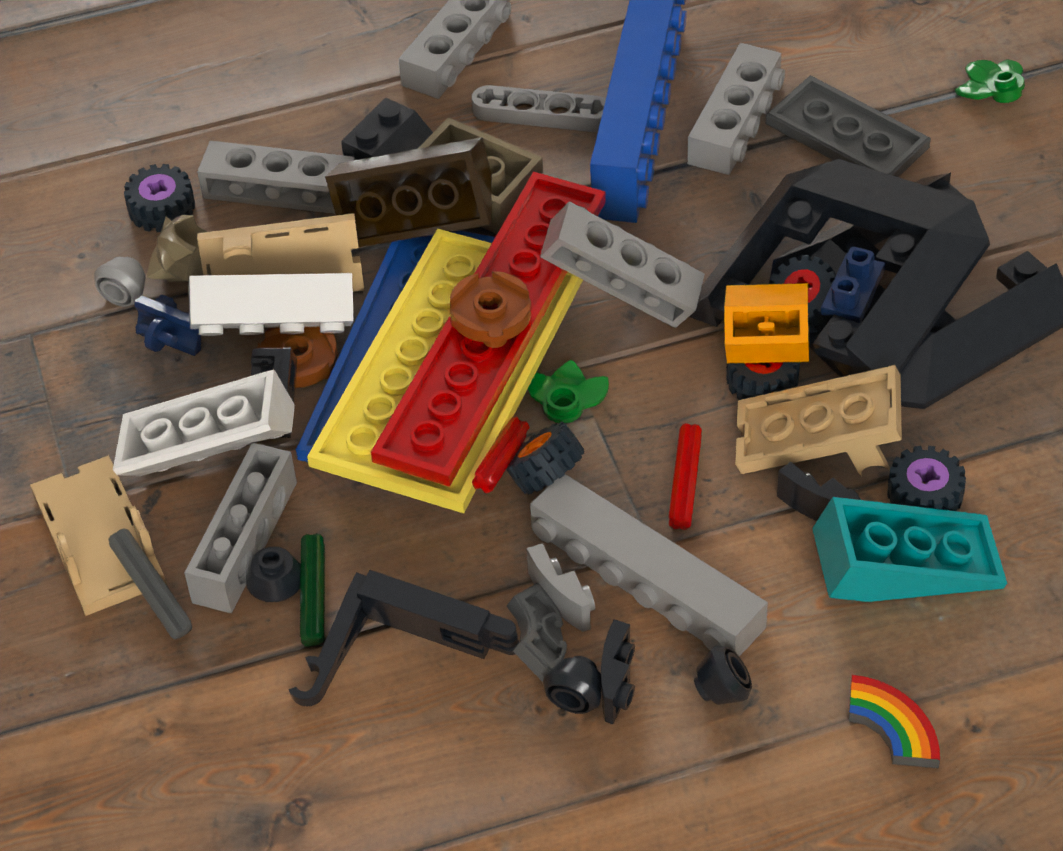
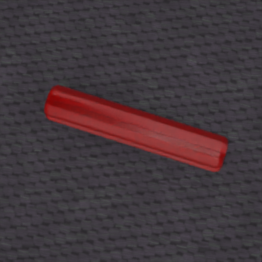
(500, 455)
(685, 476)

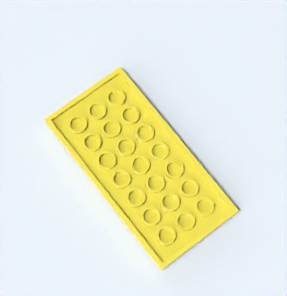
(394, 360)

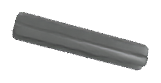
(150, 583)

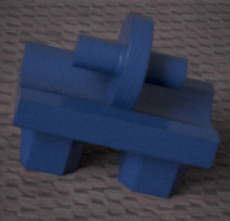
(854, 285)
(166, 325)

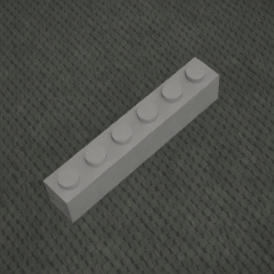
(648, 566)

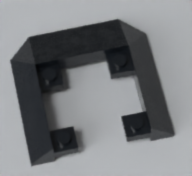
(930, 248)
(960, 348)

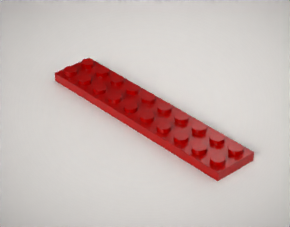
(463, 376)

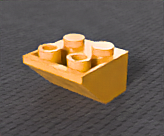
(766, 323)

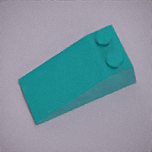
(904, 551)

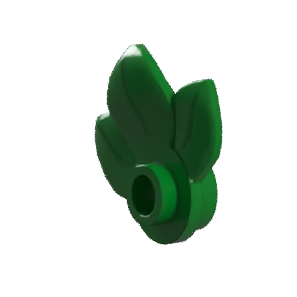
(988, 79)
(567, 392)

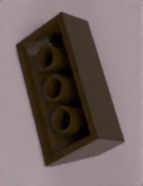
(415, 191)

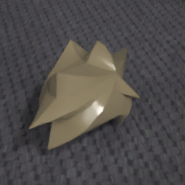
(177, 251)

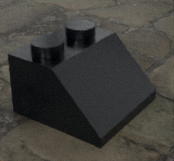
(386, 131)

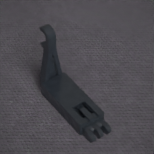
(409, 610)

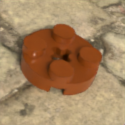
(495, 325)
(319, 353)

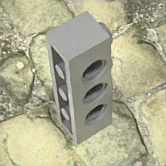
(450, 44)
(735, 109)
(268, 176)
(622, 265)
(240, 527)

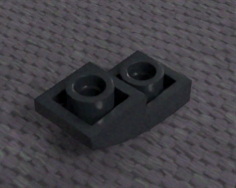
(804, 493)
(615, 671)

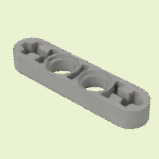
(541, 112)

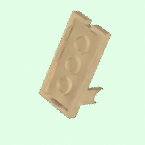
(295, 252)
(821, 421)
(84, 517)

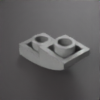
(565, 590)

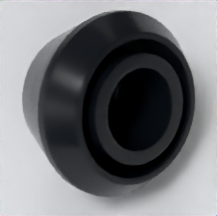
(273, 575)
(723, 677)
(574, 685)

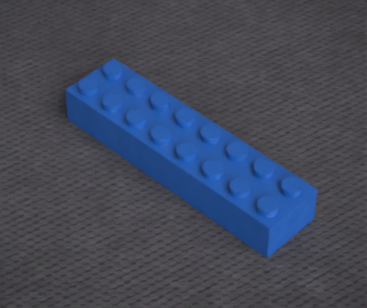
(634, 106)

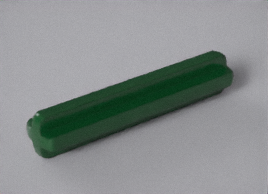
(312, 590)

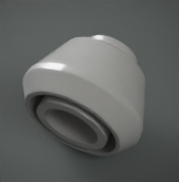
(120, 281)

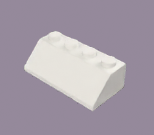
(270, 302)
(203, 424)

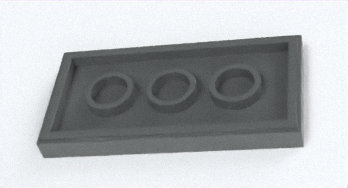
(846, 128)

